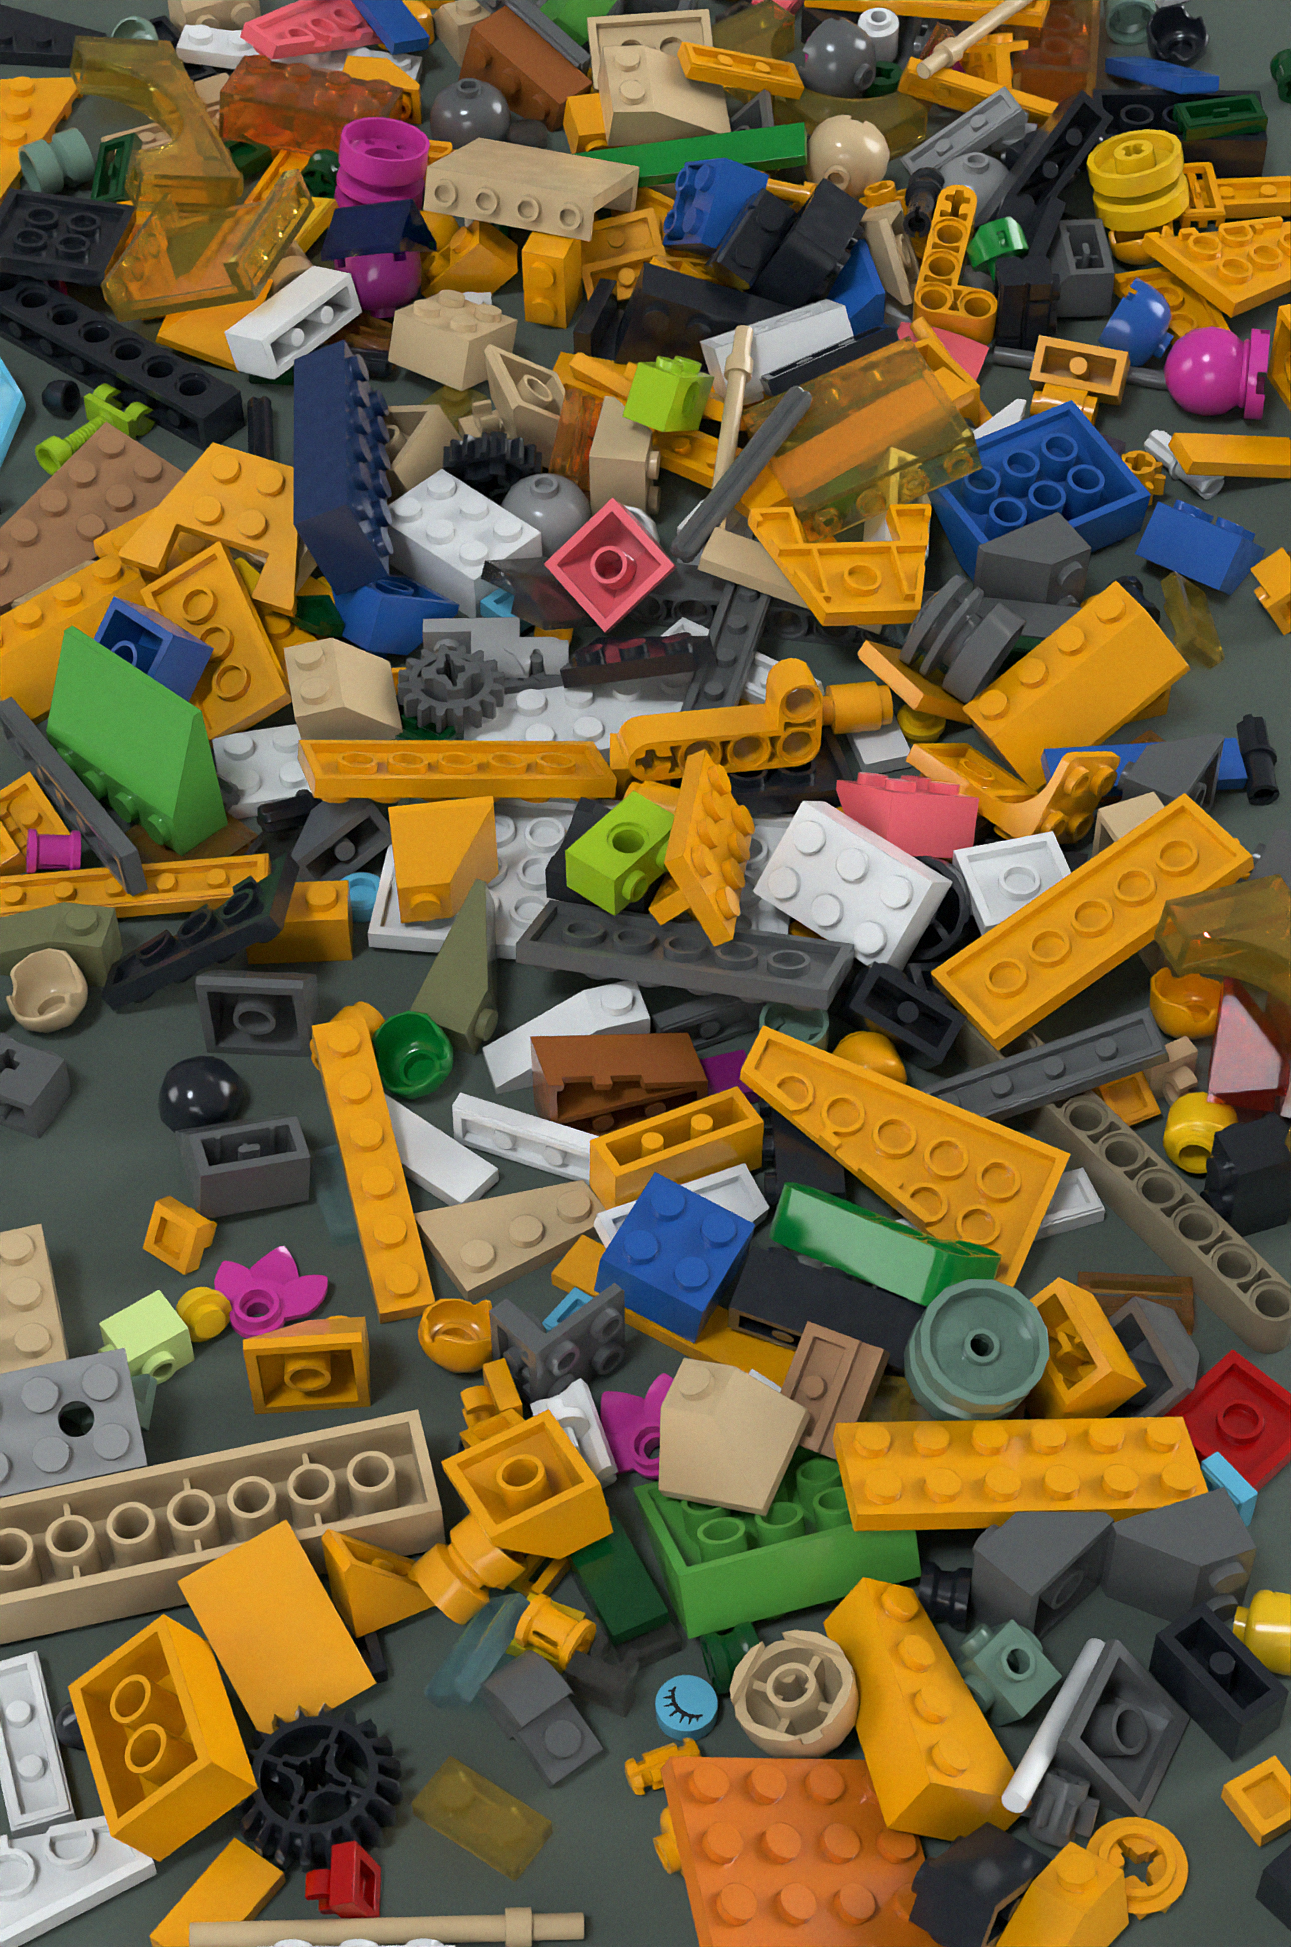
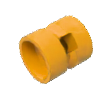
(463, 1572)

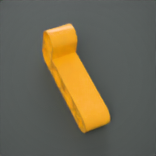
(938, 288)
(659, 743)

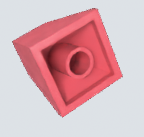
(610, 564)

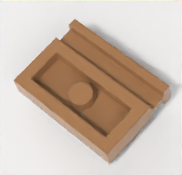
(834, 1381)

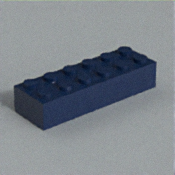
(341, 467)

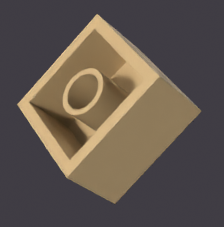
(448, 338)

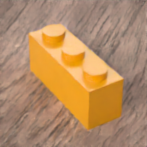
(677, 1145)

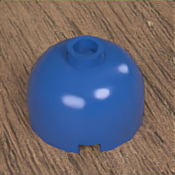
(1139, 325)

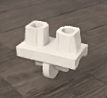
(580, 1421)

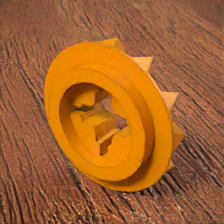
(1141, 1842)

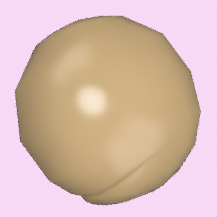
(47, 991)

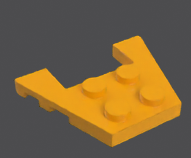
(232, 501)
(852, 579)

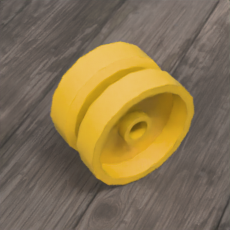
(1138, 180)

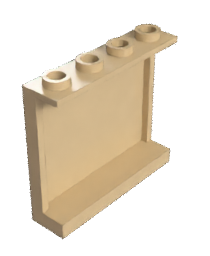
(528, 187)

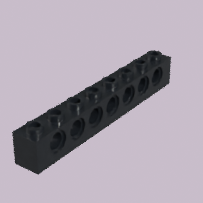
(102, 352)

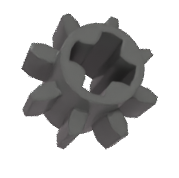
(1061, 1808)

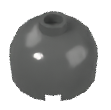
(838, 60)
(469, 112)

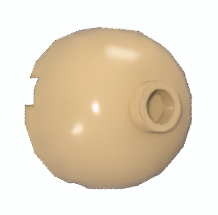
(847, 154)
(796, 1696)

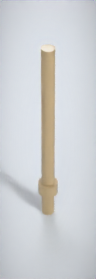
(952, 49)
(737, 373)
(515, 1928)

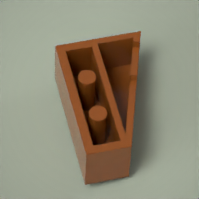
(523, 68)
(613, 1078)

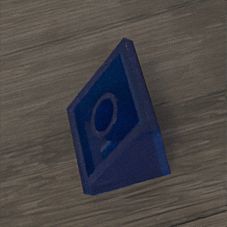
(377, 229)

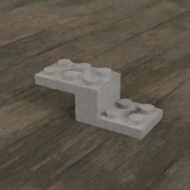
(31, 1442)

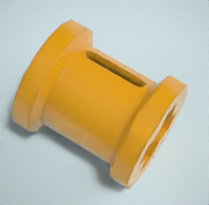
(554, 1631)

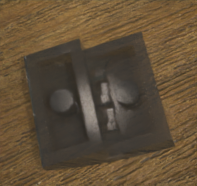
(537, 593)

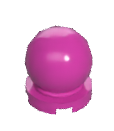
(1216, 371)

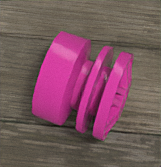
(381, 162)

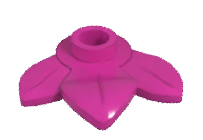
(268, 1289)
(634, 1427)

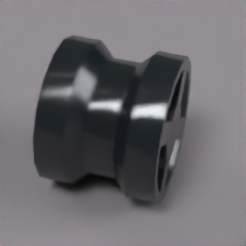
(945, 1593)

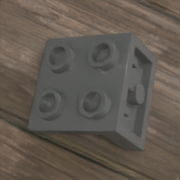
(577, 1348)

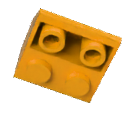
(1086, 1364)

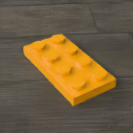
(243, 673)
(709, 846)

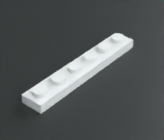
(226, 49)

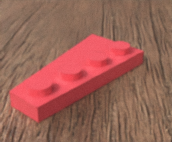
(309, 29)

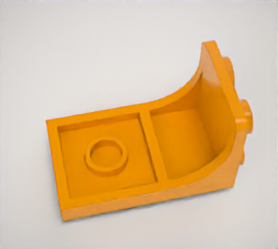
(1012, 805)

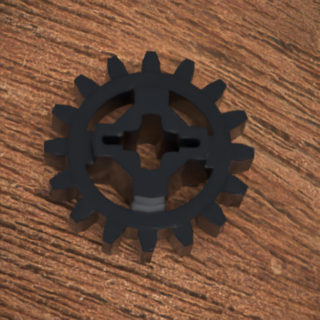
(491, 462)

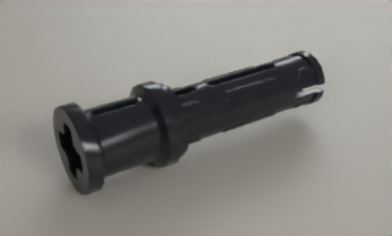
(921, 200)

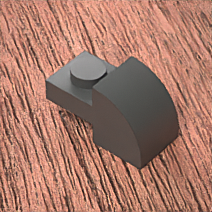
(534, 1708)

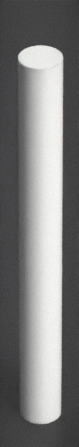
(1045, 1741)

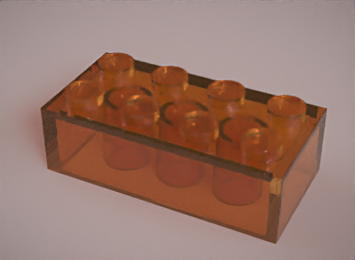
(1061, 52)
(299, 106)

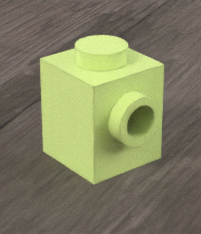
(152, 1335)

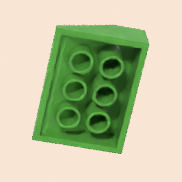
(134, 744)
(755, 1567)

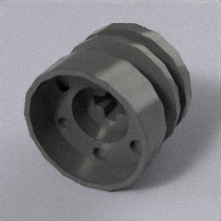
(962, 639)

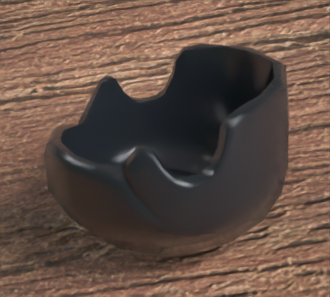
(1176, 36)
(199, 1093)

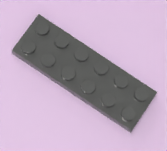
(679, 954)

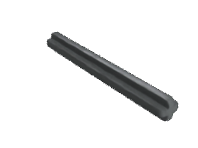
(741, 474)

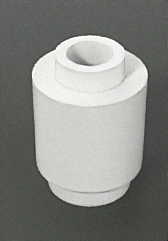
(883, 31)

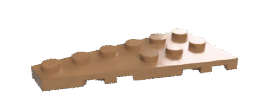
(87, 497)

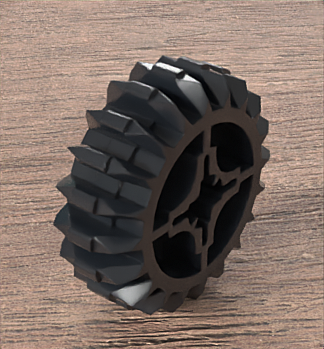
(307, 1756)

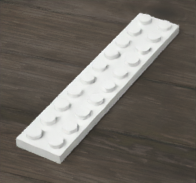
(268, 769)

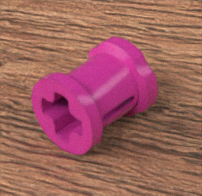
(53, 851)

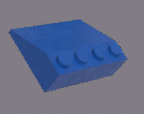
(1039, 470)

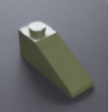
(82, 930)
(463, 978)

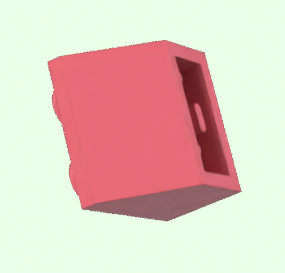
(912, 812)

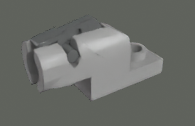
(524, 660)

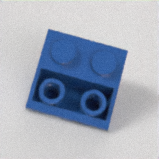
(708, 202)
(1192, 546)

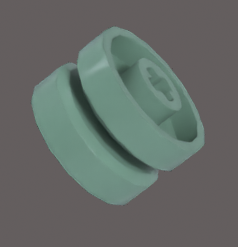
(976, 1352)

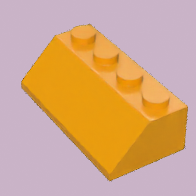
(35, 629)
(1076, 684)

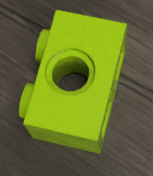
(668, 394)
(620, 854)

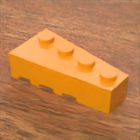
(916, 1718)

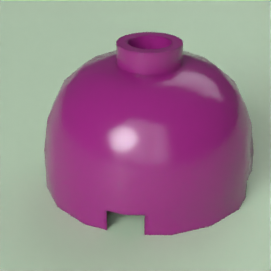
(384, 280)

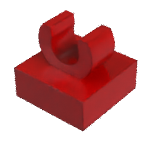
(350, 1885)

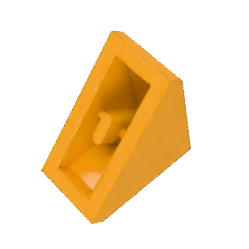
(370, 1583)

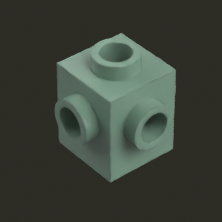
(1005, 1670)

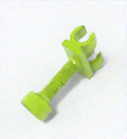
(99, 409)

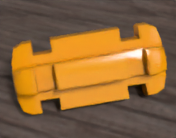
(648, 1770)

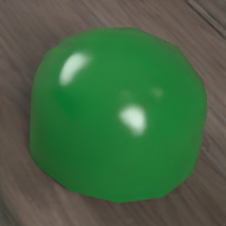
(412, 1054)

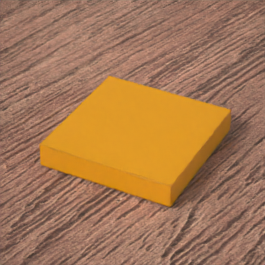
(917, 691)

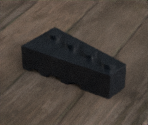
(677, 311)

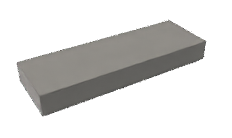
(968, 133)

